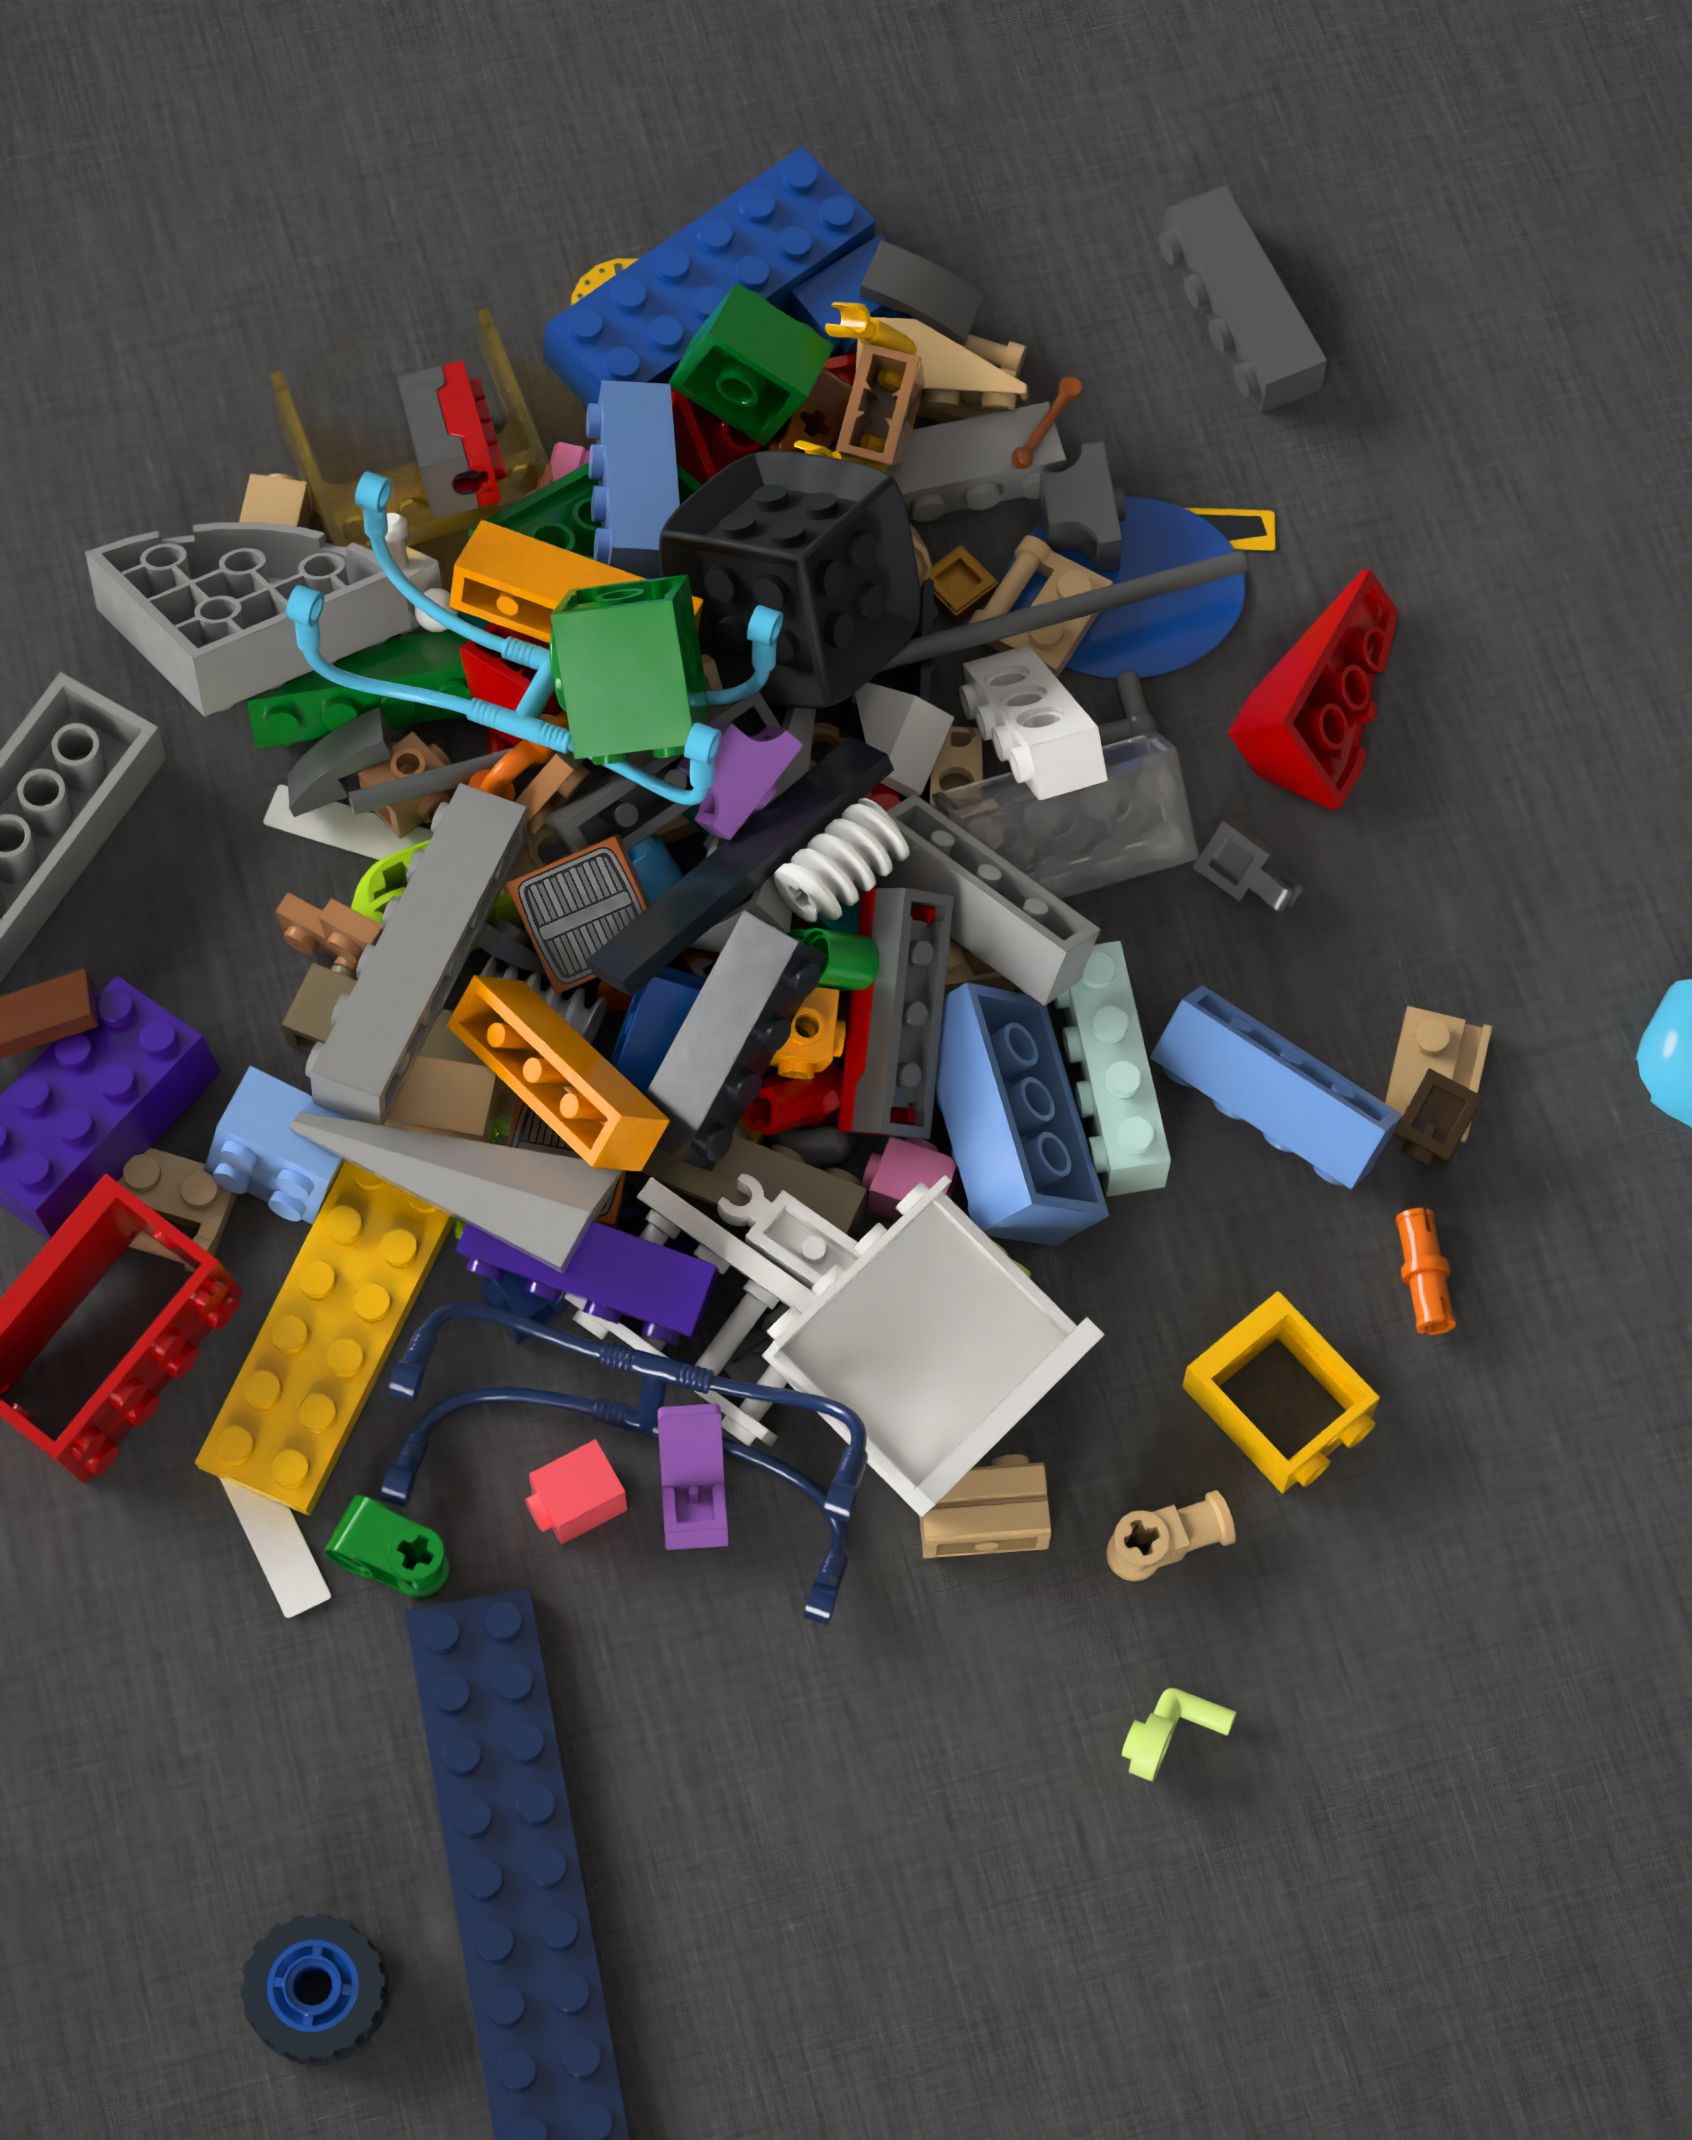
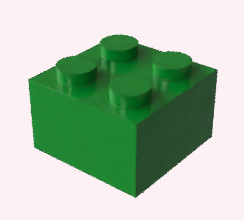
(751, 364)

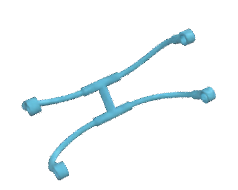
(702, 742)

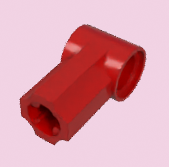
(796, 1102)

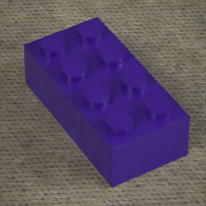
(96, 1104)

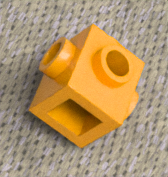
(821, 1040)

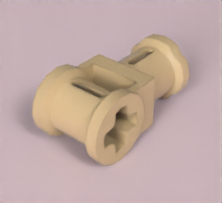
(1169, 1535)

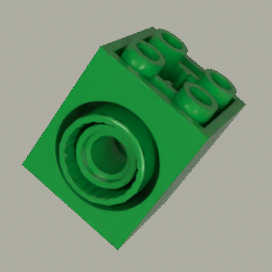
(628, 668)

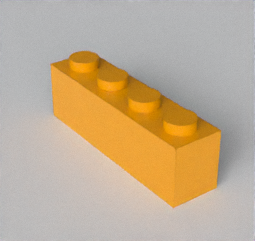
(523, 579)
(558, 1073)

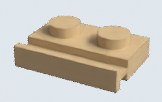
(1437, 1044)

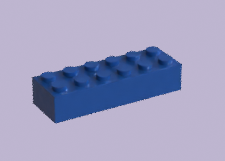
(761, 237)

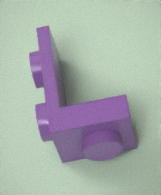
(692, 1476)

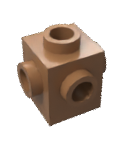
(408, 758)

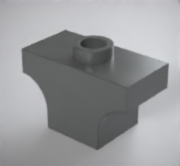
(1083, 509)

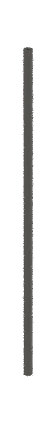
(914, 651)

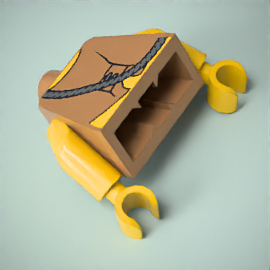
(882, 395)

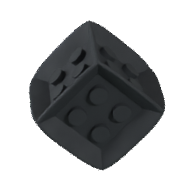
(810, 541)

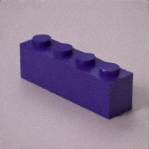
(613, 1276)

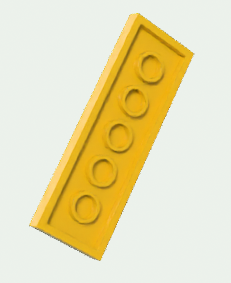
(325, 1340)

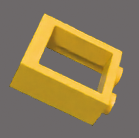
(1281, 1321)

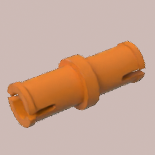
(1425, 1271)

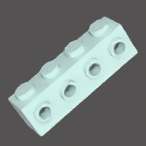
(1114, 1076)

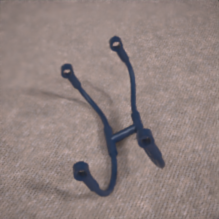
(656, 1374)

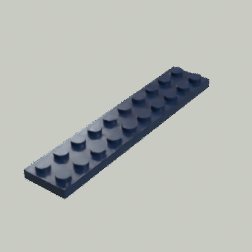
(515, 1871)

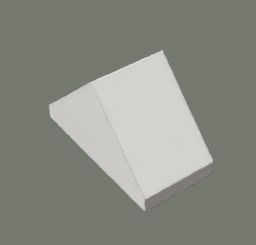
(906, 731)

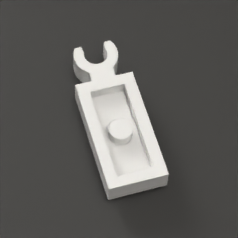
(789, 1233)

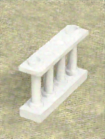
(764, 1289)

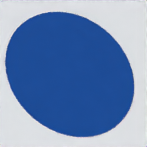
(1163, 630)

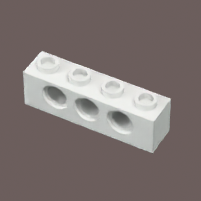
(1033, 722)

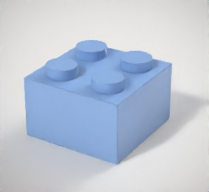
(263, 1157)

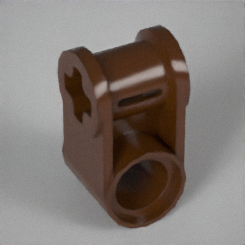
(818, 417)

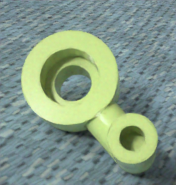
(1149, 1742)

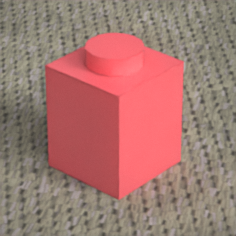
(575, 1493)

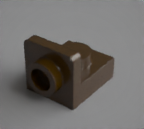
(1436, 1119)

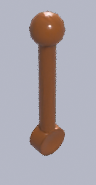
(1068, 391)

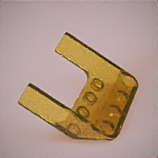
(518, 441)

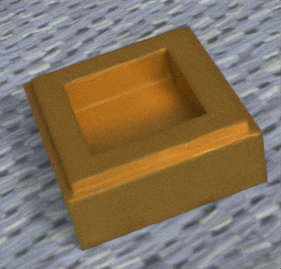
(961, 584)

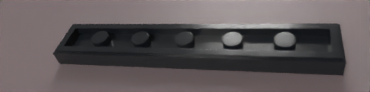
(739, 866)

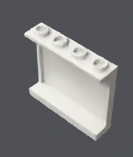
(928, 1345)

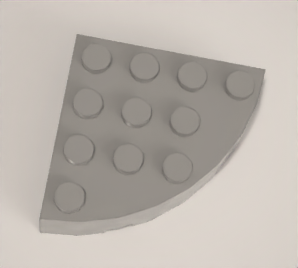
(217, 602)

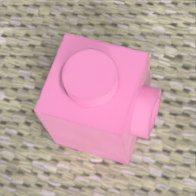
(902, 1169)

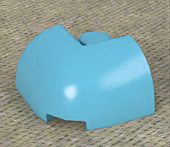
(1667, 1053)

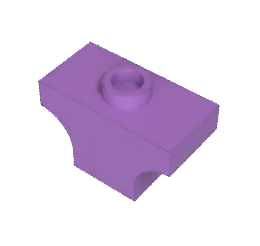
(743, 775)

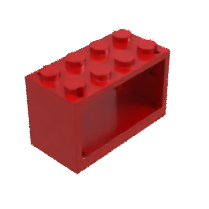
(60, 1282)

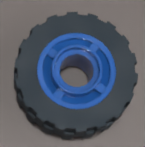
(292, 1955)

